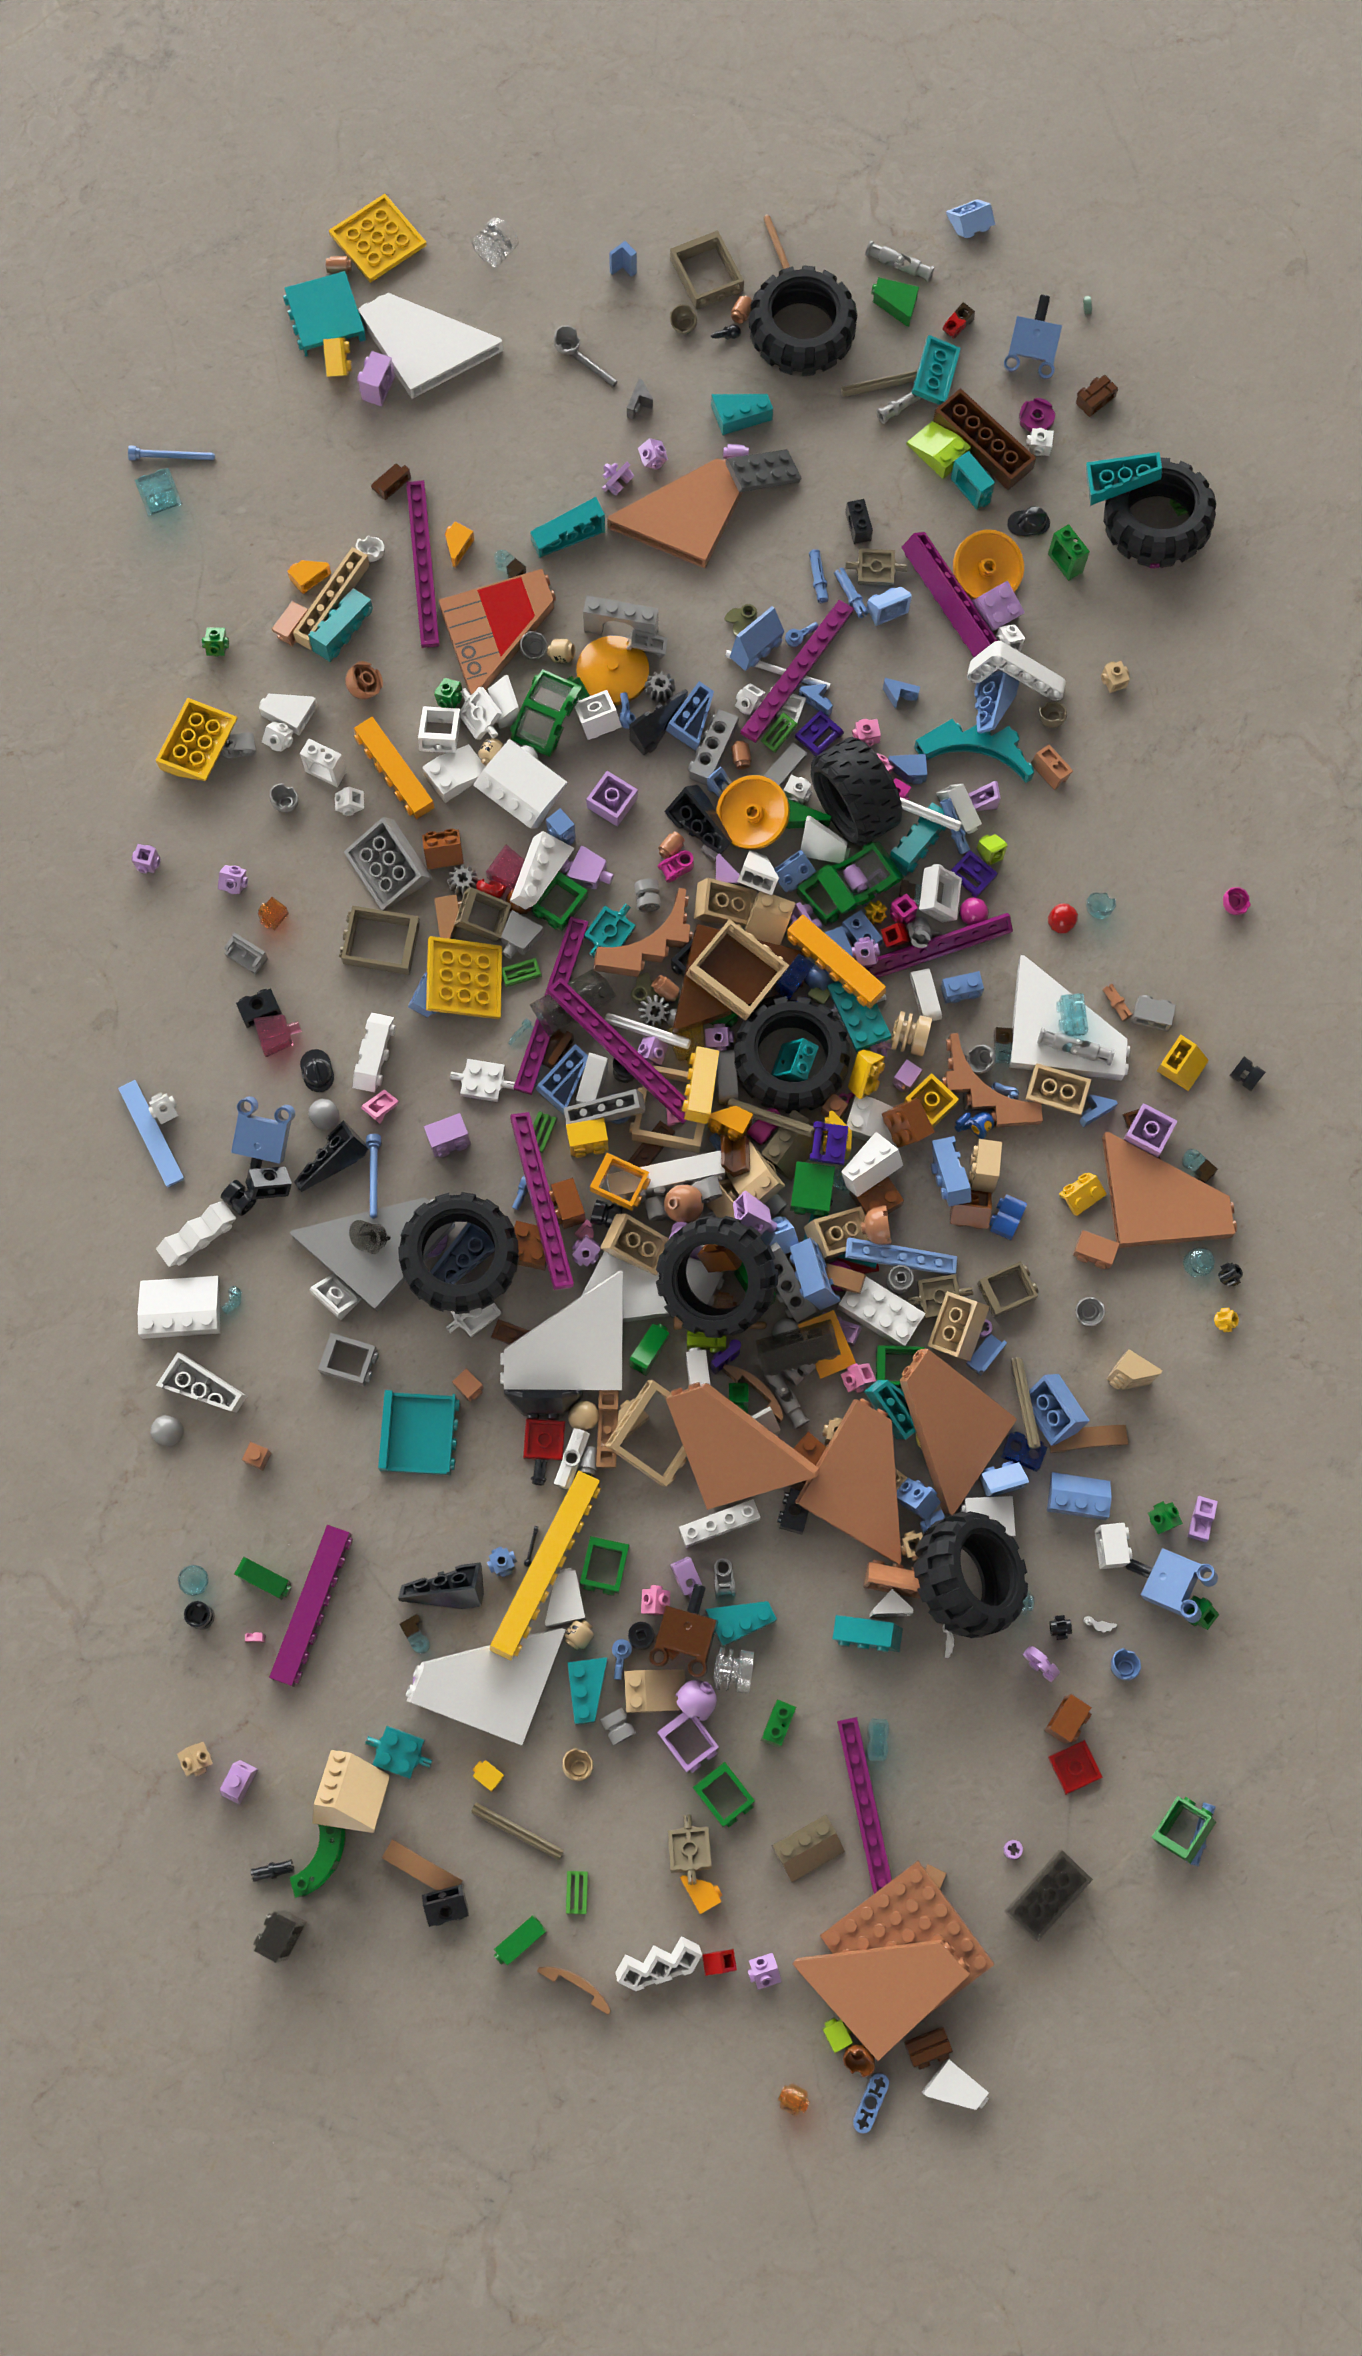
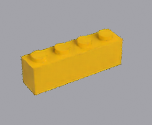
(701, 1085)

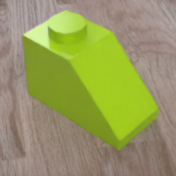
(991, 849)

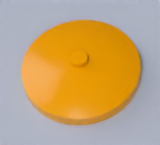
(987, 561)
(611, 667)
(753, 811)

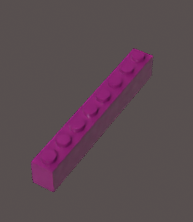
(948, 593)
(310, 1606)

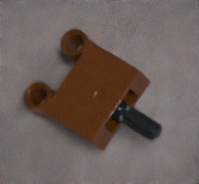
(686, 1633)

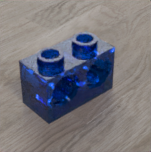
(794, 976)
(1023, 1455)

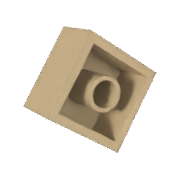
(985, 1165)

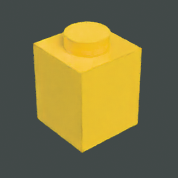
(487, 1775)

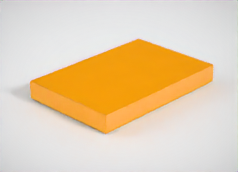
(846, 1359)

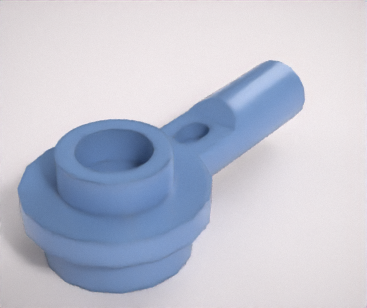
(795, 637)
(626, 716)
(523, 1189)
(621, 1650)

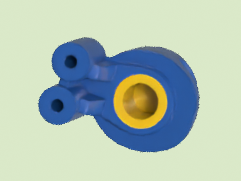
(979, 1124)

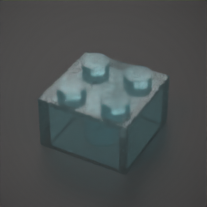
(158, 491)

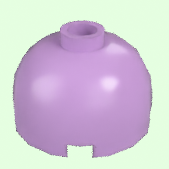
(697, 1699)

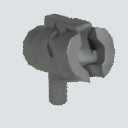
(921, 933)

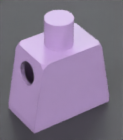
(589, 869)
(753, 1213)
(685, 1570)
(238, 1781)

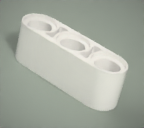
(925, 994)

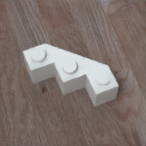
(373, 1052)
(196, 1234)
(659, 1965)

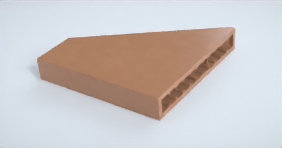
(684, 515)
(1159, 1202)
(954, 1425)
(730, 1449)
(859, 1481)
(885, 1988)

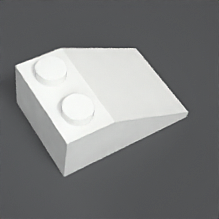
(453, 772)
(867, 1119)

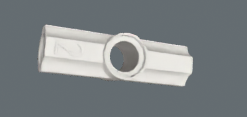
(576, 1447)

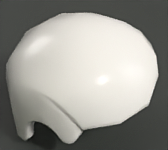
(372, 547)

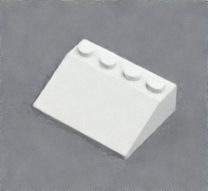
(520, 784)
(179, 1307)

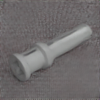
(895, 407)

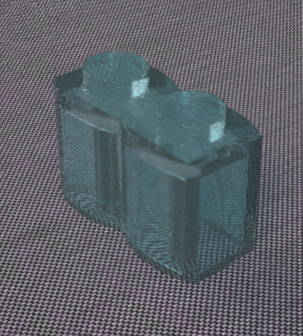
(877, 1746)

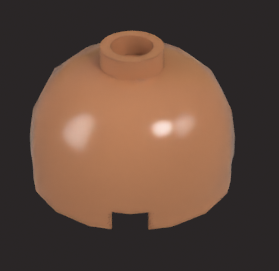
(363, 680)
(683, 1203)
(877, 1226)

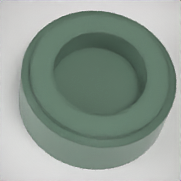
(1087, 305)

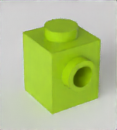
(837, 2034)

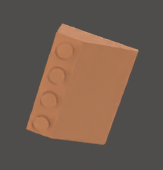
(894, 1577)

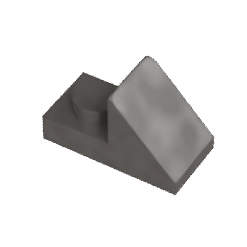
(639, 397)

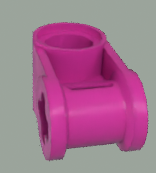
(674, 868)
(761, 1130)

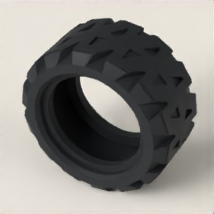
(856, 791)

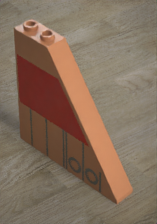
(491, 622)

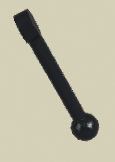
(527, 1562)

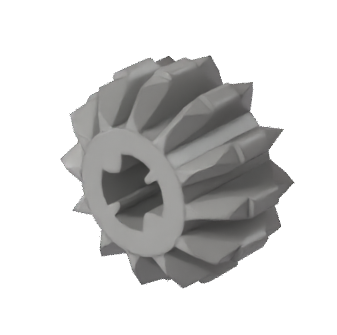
(655, 682)
(460, 874)
(660, 1013)

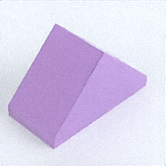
(986, 797)
(725, 871)

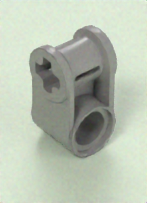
(240, 745)
(724, 1580)

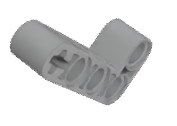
(708, 1187)

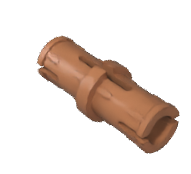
(1117, 1002)

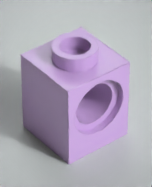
(907, 1076)

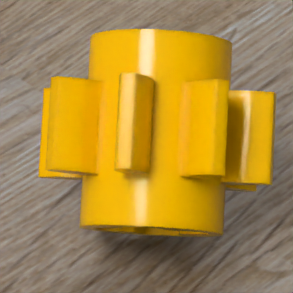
(875, 912)
(1226, 1320)

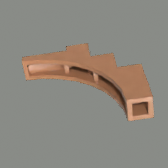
(631, 958)
(1006, 1111)

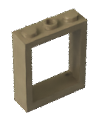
(699, 246)
(381, 916)

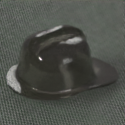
(368, 1236)

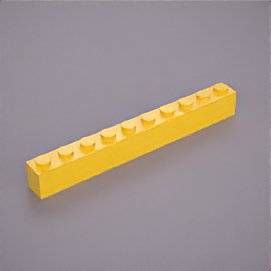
(544, 1566)

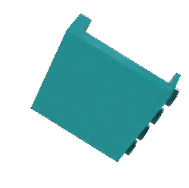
(323, 311)
(418, 1433)

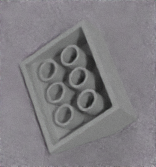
(387, 863)

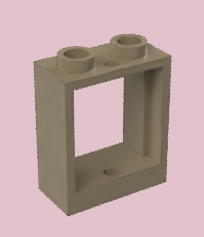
(465, 909)
(990, 1298)

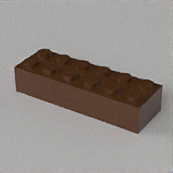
(989, 442)

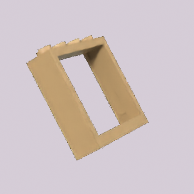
(718, 990)
(663, 1139)
(626, 1424)

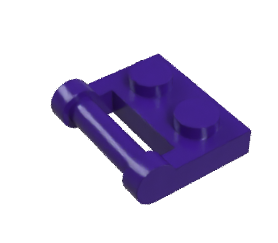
(815, 729)
(977, 870)
(835, 1143)
(725, 1358)

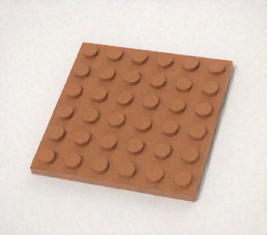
(906, 1913)

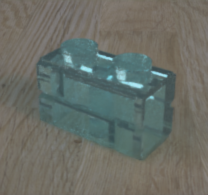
(1073, 1014)

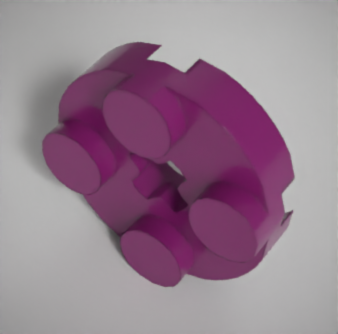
(1036, 406)

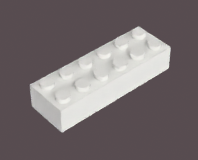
(667, 1175)

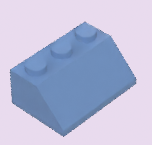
(757, 639)
(1056, 1409)
(1079, 1496)

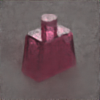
(506, 867)
(275, 1033)

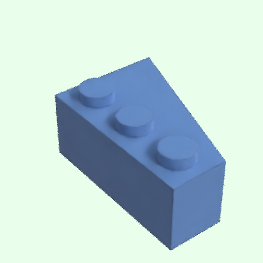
(691, 716)
(563, 1078)
(949, 1172)
(812, 1274)

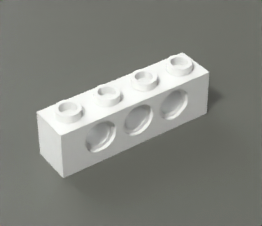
(719, 1523)

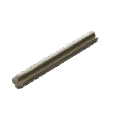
(877, 384)
(773, 1118)
(1025, 1403)
(517, 1831)

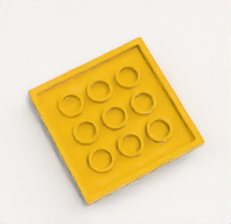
(377, 238)
(464, 977)

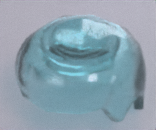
(1100, 905)
(1199, 1262)
(193, 1580)

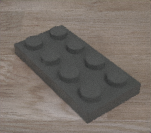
(763, 470)

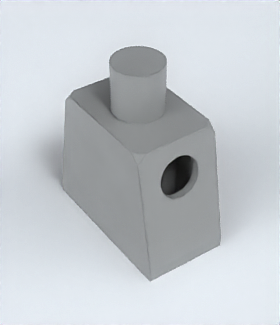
(520, 935)

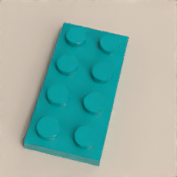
(936, 370)
(863, 1025)

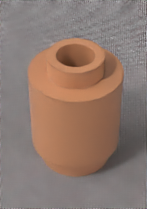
(338, 264)
(741, 309)
(741, 755)
(671, 845)
(665, 988)

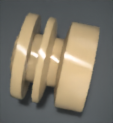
(911, 1033)

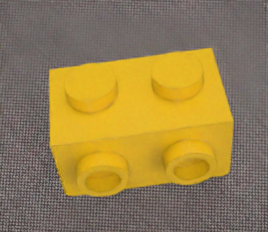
(1083, 1193)

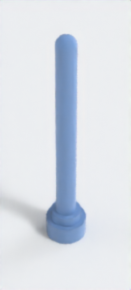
(136, 453)
(373, 1142)

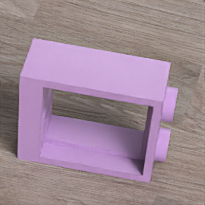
(674, 1724)

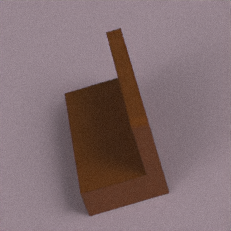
(391, 481)
(557, 1048)
(735, 1155)

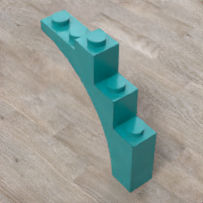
(1000, 746)

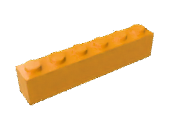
(394, 768)
(835, 961)

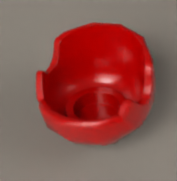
(492, 888)
(1062, 918)

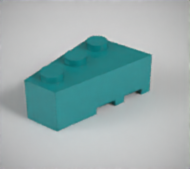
(741, 411)
(893, 1402)
(740, 1620)
(867, 1633)
(586, 1686)

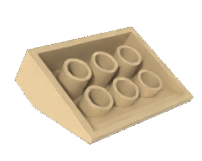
(350, 1793)

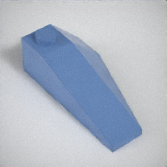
(993, 699)

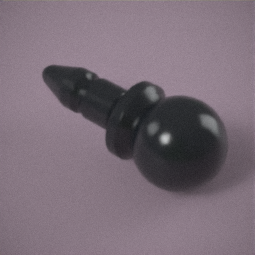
(732, 331)

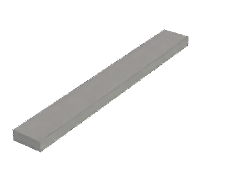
(778, 773)

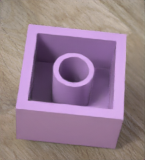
(376, 378)
(998, 606)
(612, 798)
(1150, 1130)
(447, 1135)

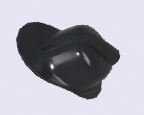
(1029, 522)
(317, 1070)

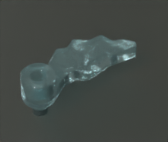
(526, 1024)

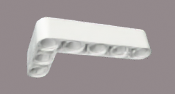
(1019, 666)

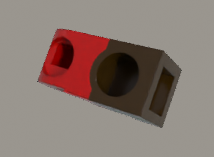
(959, 320)

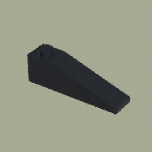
(650, 728)
(696, 815)
(340, 1152)
(454, 1589)

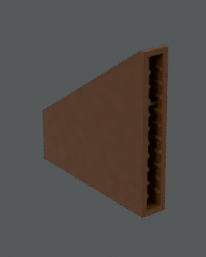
(734, 969)

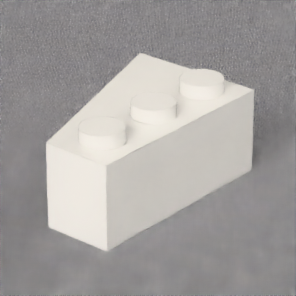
(871, 1165)

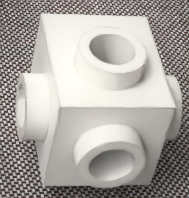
(1040, 441)
(1011, 635)
(749, 699)
(277, 736)
(798, 789)
(349, 801)
(163, 1114)

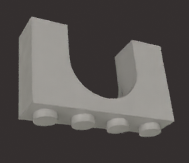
(602, 610)

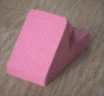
(380, 1105)

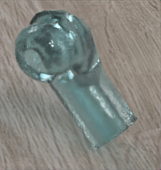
(234, 1300)

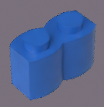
(1008, 1217)

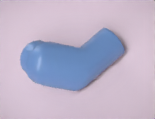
(1008, 1091)

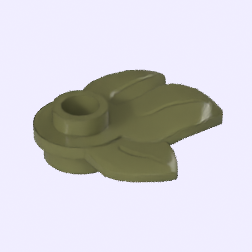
(739, 619)
(643, 986)

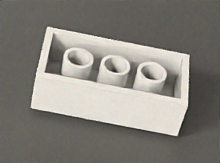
(882, 1312)

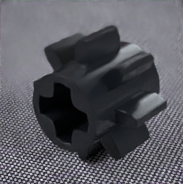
(1230, 1274)
(1060, 1627)

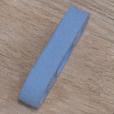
(870, 2120)

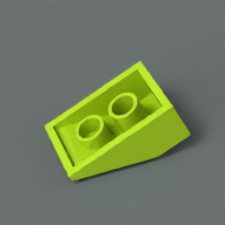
(938, 447)

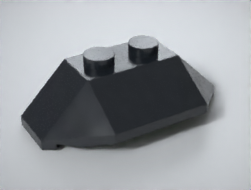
(543, 1402)

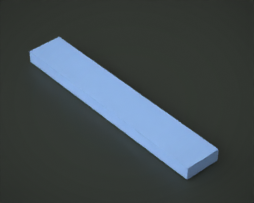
(151, 1133)
(898, 1255)

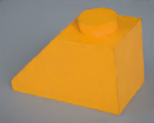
(458, 541)
(308, 574)
(702, 1894)

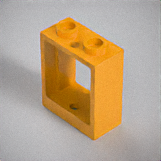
(602, 1172)

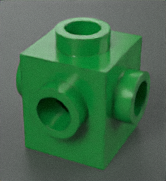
(215, 642)
(448, 693)
(1164, 1517)
(1208, 1612)

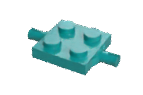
(610, 929)
(398, 1752)

